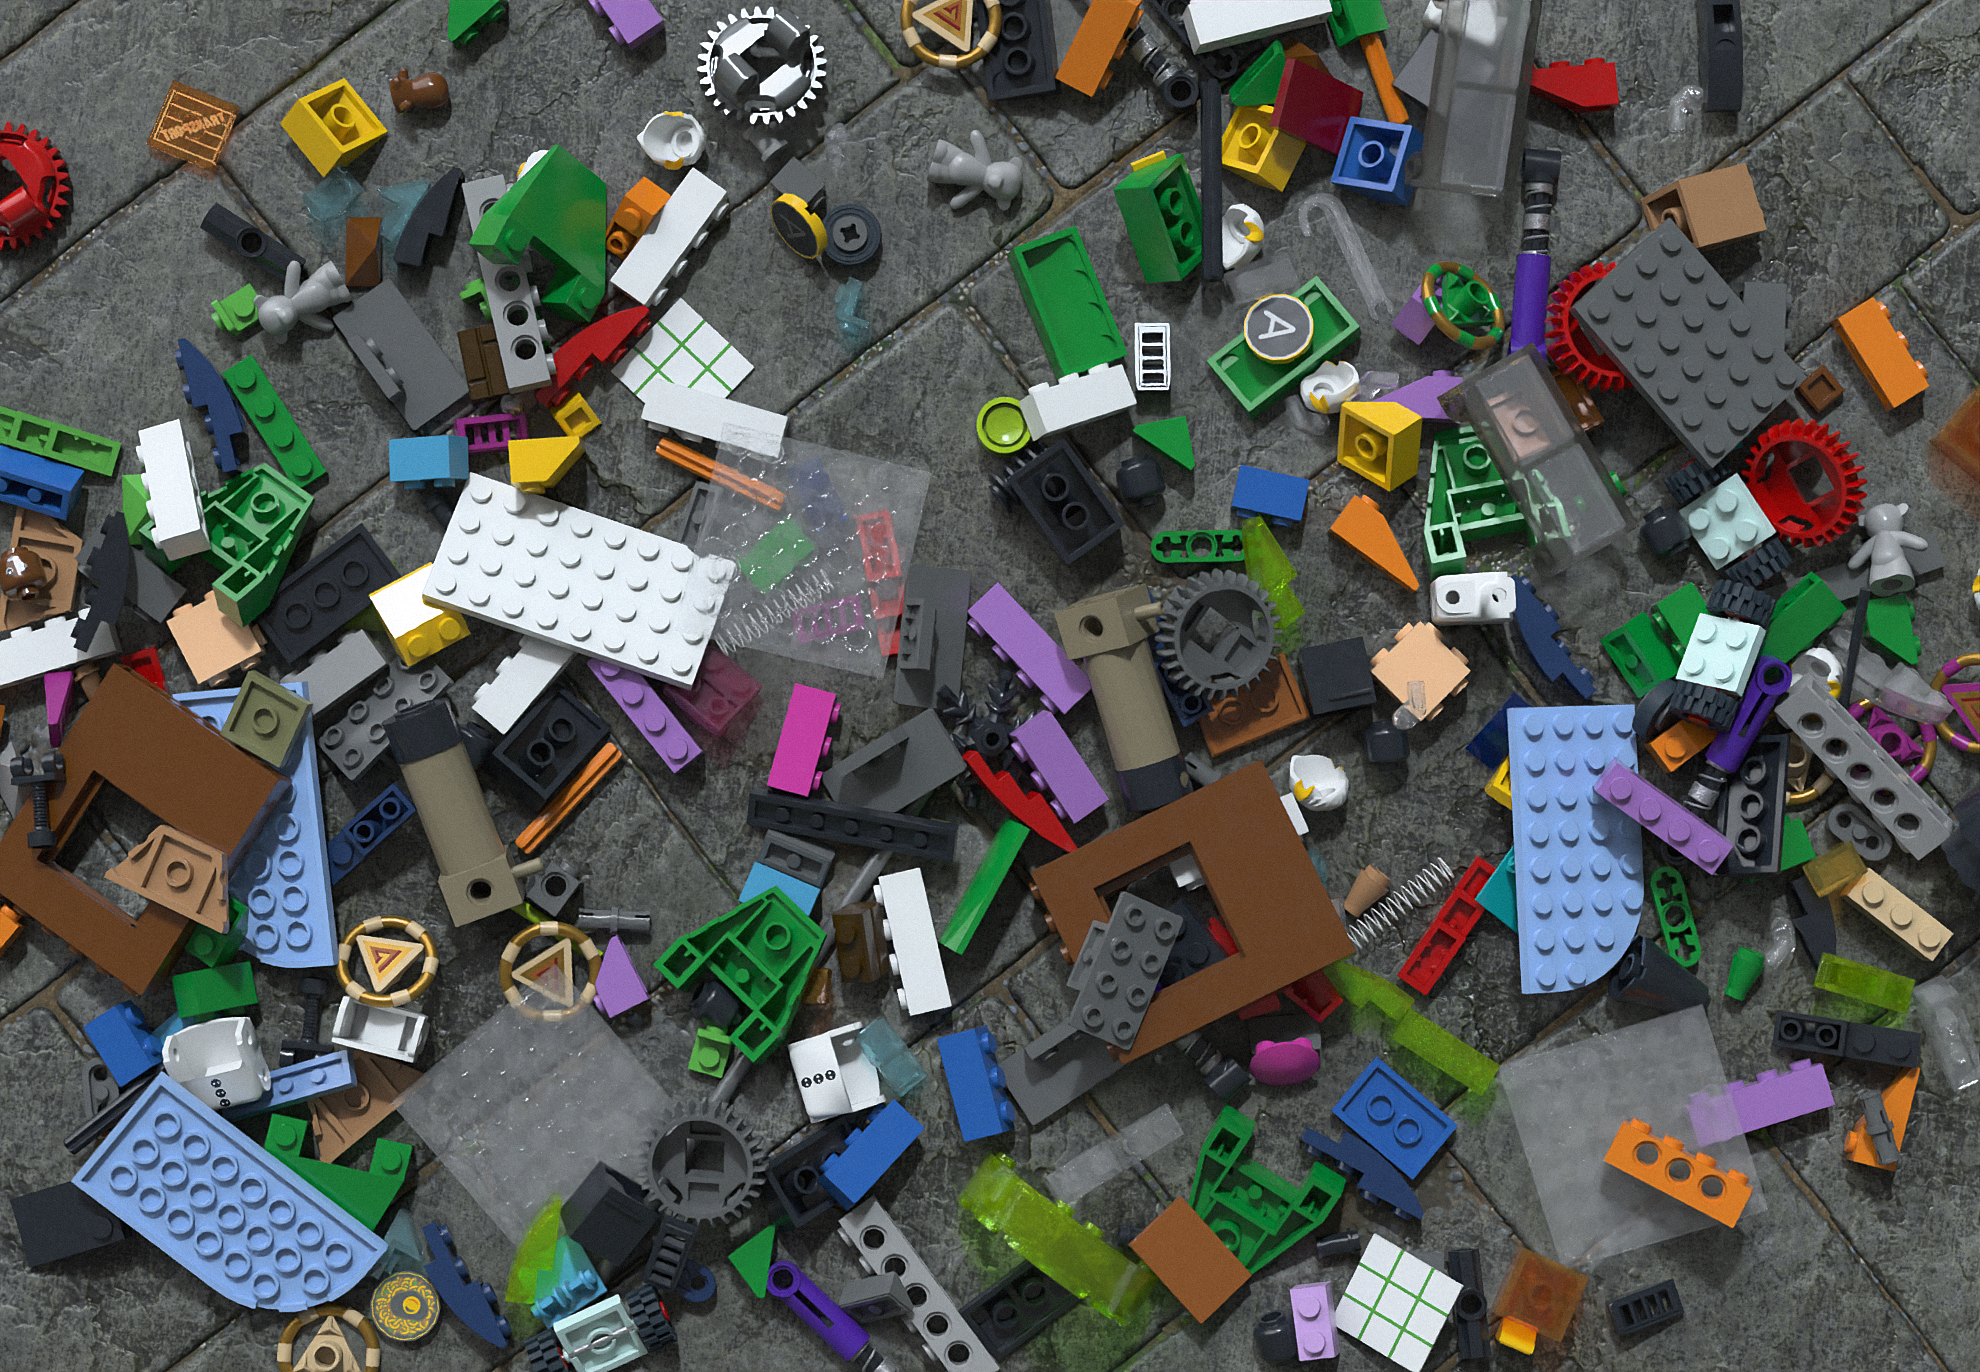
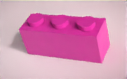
(804, 740)

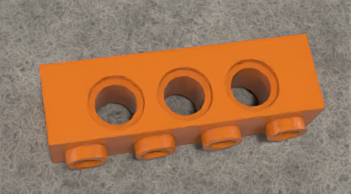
(1723, 1207)

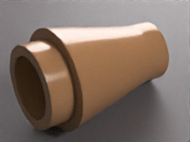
(1366, 890)

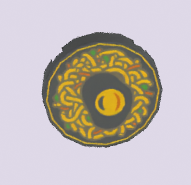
(405, 1305)

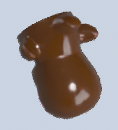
(423, 92)

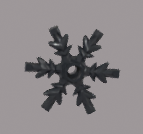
(981, 727)

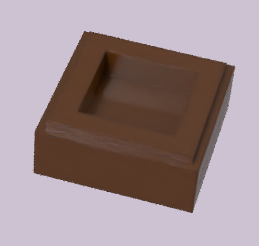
(1820, 389)

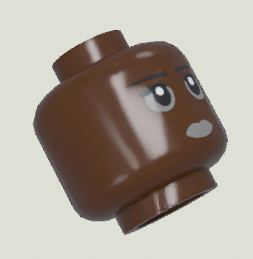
(21, 574)

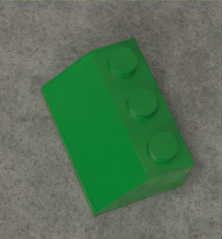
(1162, 219)

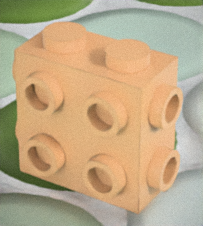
(215, 642)
(1420, 658)

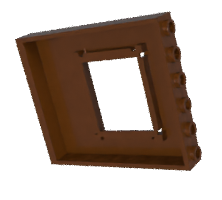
(172, 768)
(1256, 880)

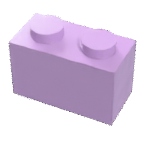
(1315, 1321)

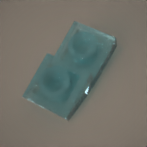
(891, 1056)

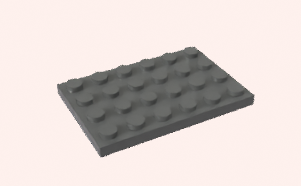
(1688, 344)

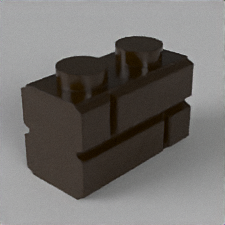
(483, 364)
(861, 942)

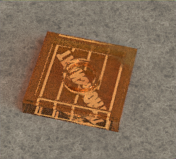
(192, 125)

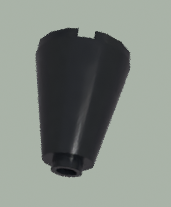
(1655, 980)

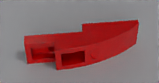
(602, 341)

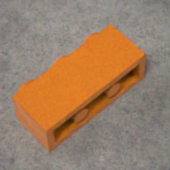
(1098, 43)
(1881, 353)

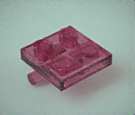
(717, 693)

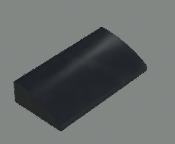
(1025, 54)

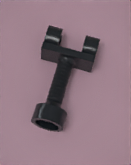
(22, 773)
(313, 989)

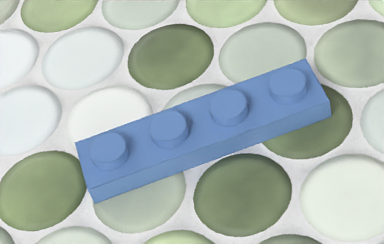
(300, 1084)

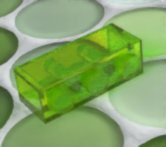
(1444, 1051)

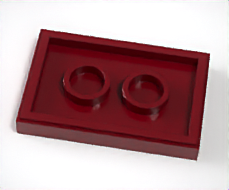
(1314, 107)

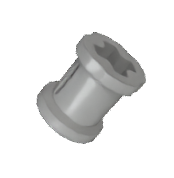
(765, 141)

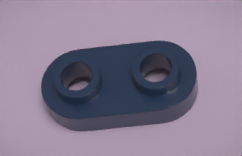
(685, 1287)

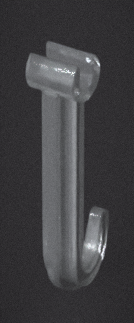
(1351, 248)

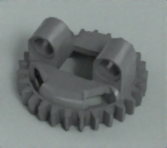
(736, 82)
(1236, 649)
(702, 1189)

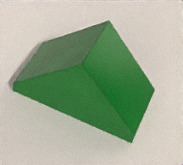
(1261, 80)
(1169, 439)
(755, 1259)

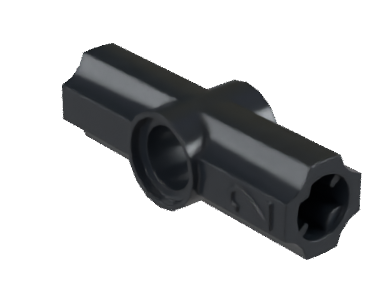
(235, 231)
(1471, 1326)

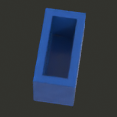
(1269, 496)
(125, 1042)

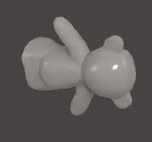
(954, 166)
(302, 301)
(1889, 566)

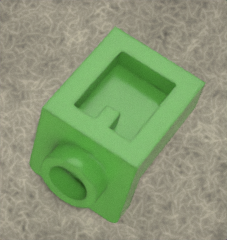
(475, 291)
(236, 311)
(710, 1051)

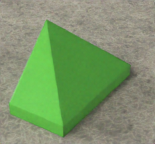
(135, 506)

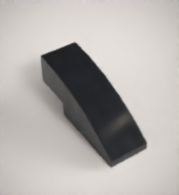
(429, 221)
(1816, 923)

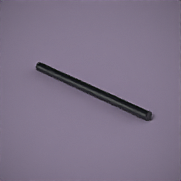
(1853, 652)

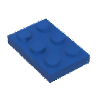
(1394, 1117)

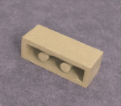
(1896, 915)

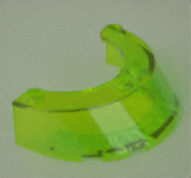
(1057, 1241)

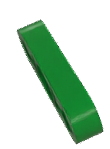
(1174, 539)
(1676, 888)

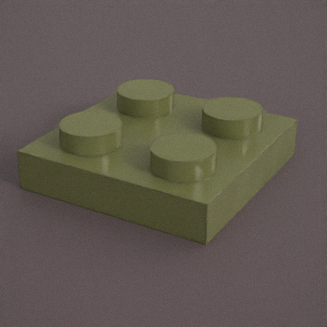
(266, 718)

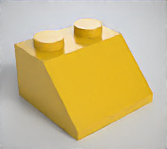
(333, 126)
(1258, 150)
(1380, 441)
(542, 461)
(414, 624)

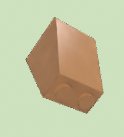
(1709, 207)

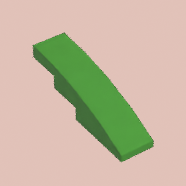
(58, 441)

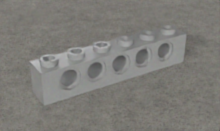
(520, 374)
(1811, 697)
(872, 1215)

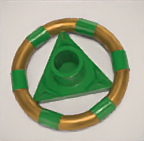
(1463, 305)

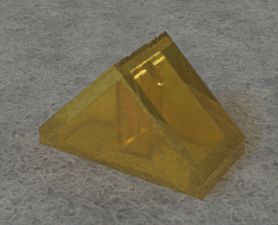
(1834, 868)

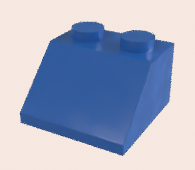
(1375, 159)

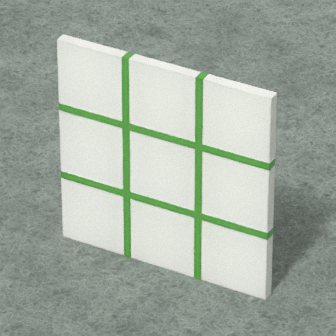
(683, 352)
(1396, 1304)

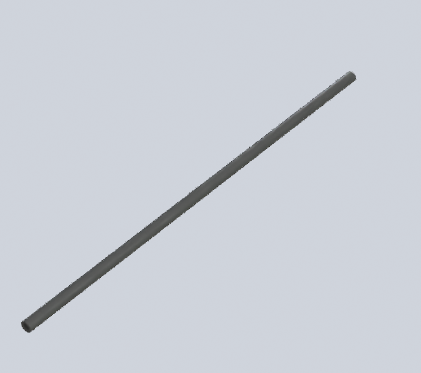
(742, 1063)

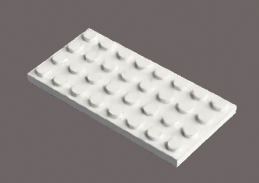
(567, 580)

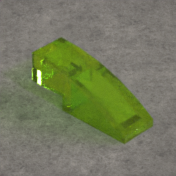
(1271, 569)
(1864, 983)
(1361, 986)
(534, 1252)

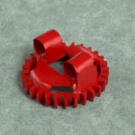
(23, 209)
(1571, 347)
(1782, 497)

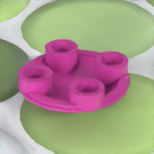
(1284, 1062)

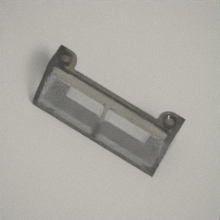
(1477, 98)
(1542, 459)

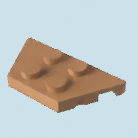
(57, 551)
(179, 876)
(350, 1114)

